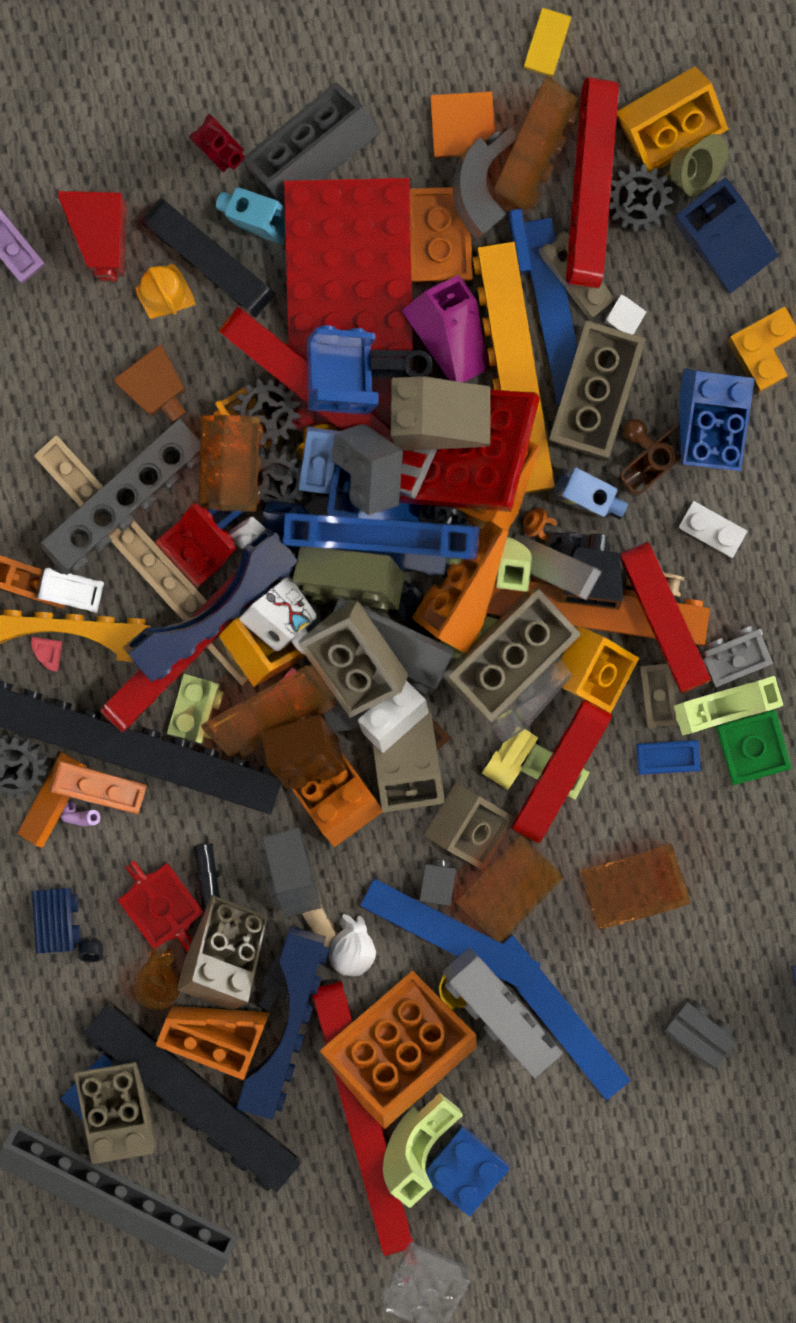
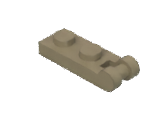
(588, 299)

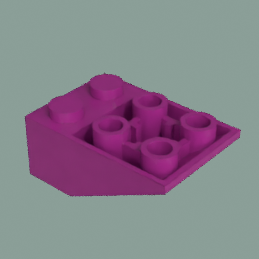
(451, 329)

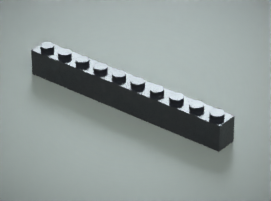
(138, 750)

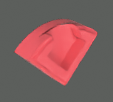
(47, 652)

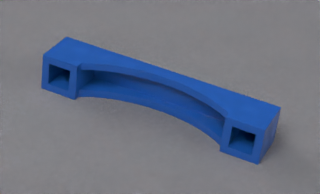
(381, 535)

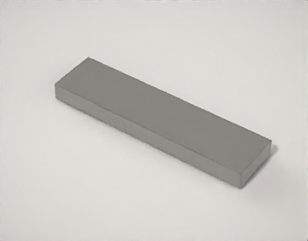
(560, 569)

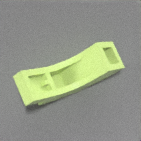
(513, 567)
(728, 705)
(410, 1145)

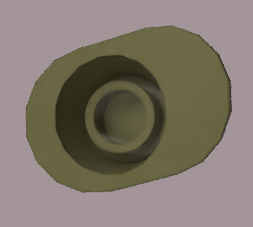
(698, 165)

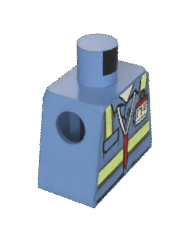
(577, 490)

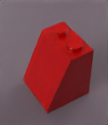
(99, 229)

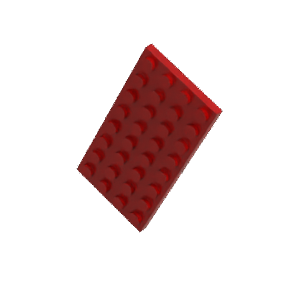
(349, 269)

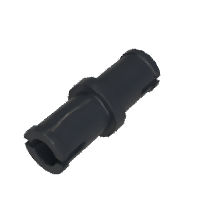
(207, 872)

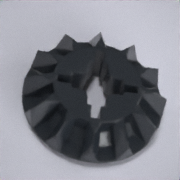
(445, 515)

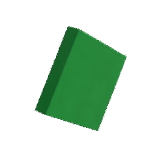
(753, 747)

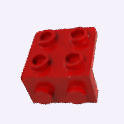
(197, 545)

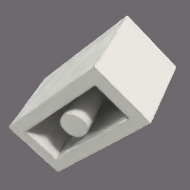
(393, 718)

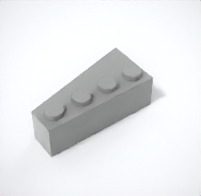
(501, 1012)

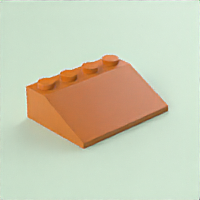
(399, 1049)

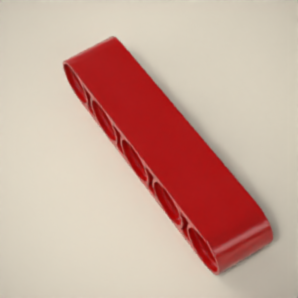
(664, 617)
(561, 771)

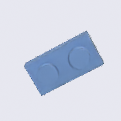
(317, 461)

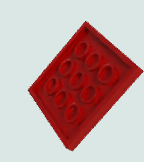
(484, 475)

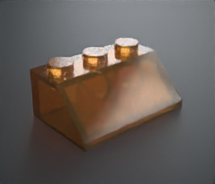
(229, 462)
(509, 889)

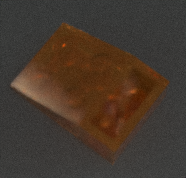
(635, 886)

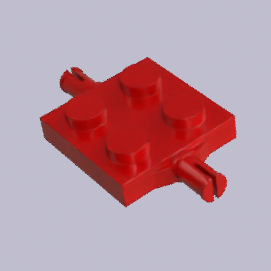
(160, 905)

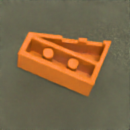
(214, 1036)

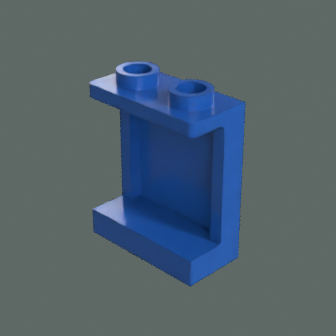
(340, 371)

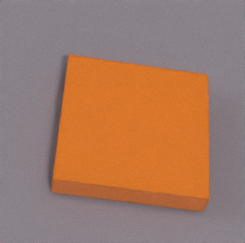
(460, 121)

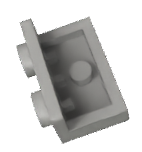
(737, 657)

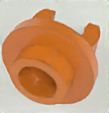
(535, 522)

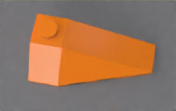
(459, 605)

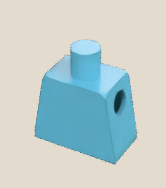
(254, 214)

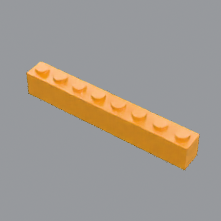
(511, 342)

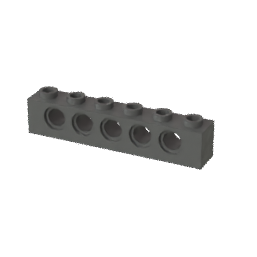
(175, 439)

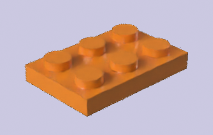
(438, 237)

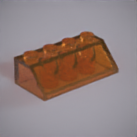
(535, 146)
(278, 705)

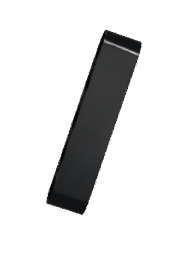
(208, 257)

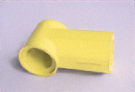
(507, 761)

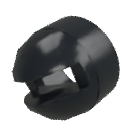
(90, 947)

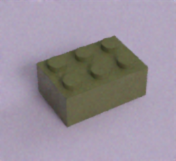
(349, 575)

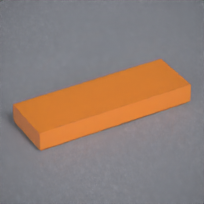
(97, 787)
(45, 809)

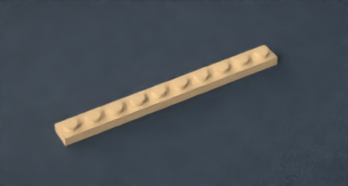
(133, 544)

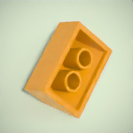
(672, 118)

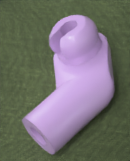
(80, 818)

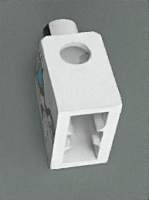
(280, 616)

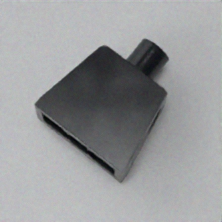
(608, 587)

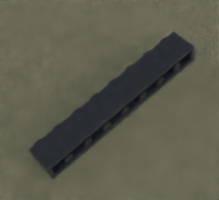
(194, 1098)

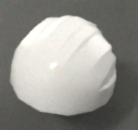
(352, 949)

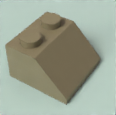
(469, 826)

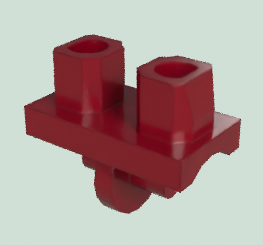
(217, 144)

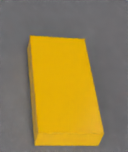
(547, 42)

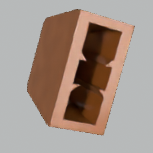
(154, 385)

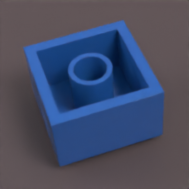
(466, 1170)

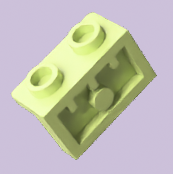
(194, 708)

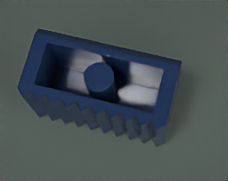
(55, 920)

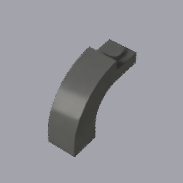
(470, 189)

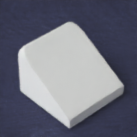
(625, 315)

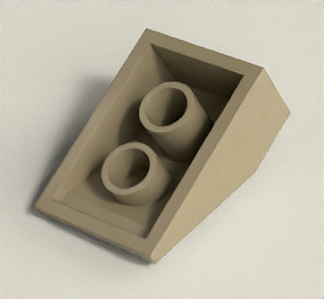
(439, 414)

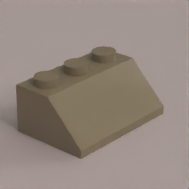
(354, 659)

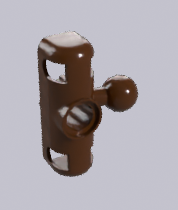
(643, 467)

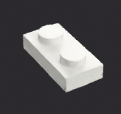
(712, 529)

